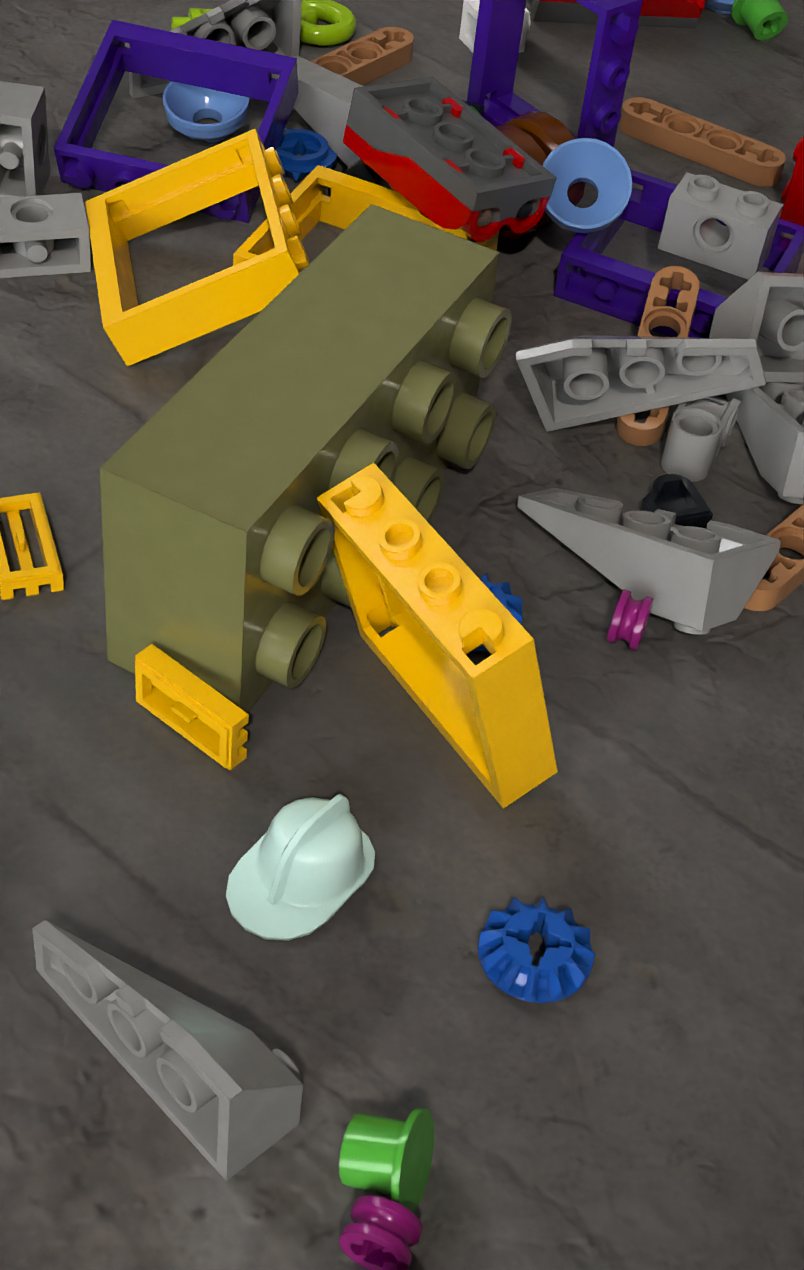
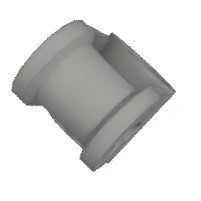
(698, 435)

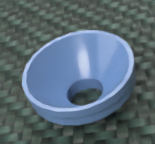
(189, 103)
(595, 164)

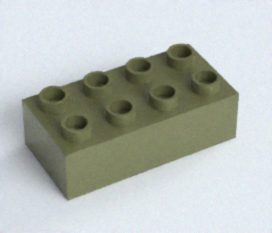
(216, 495)

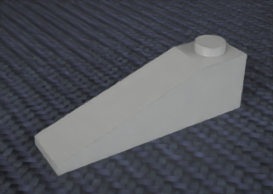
(325, 104)
(772, 313)
(623, 375)

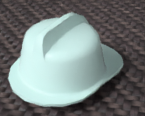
(300, 870)

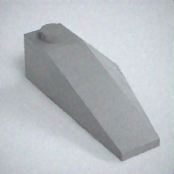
(251, 24)
(774, 433)
(690, 571)
(192, 1061)

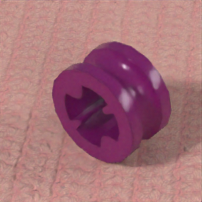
(630, 619)
(380, 1234)

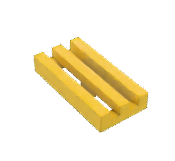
(28, 576)
(191, 707)

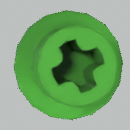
(763, 17)
(389, 1155)

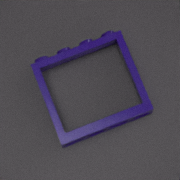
(497, 56)
(179, 60)
(623, 289)

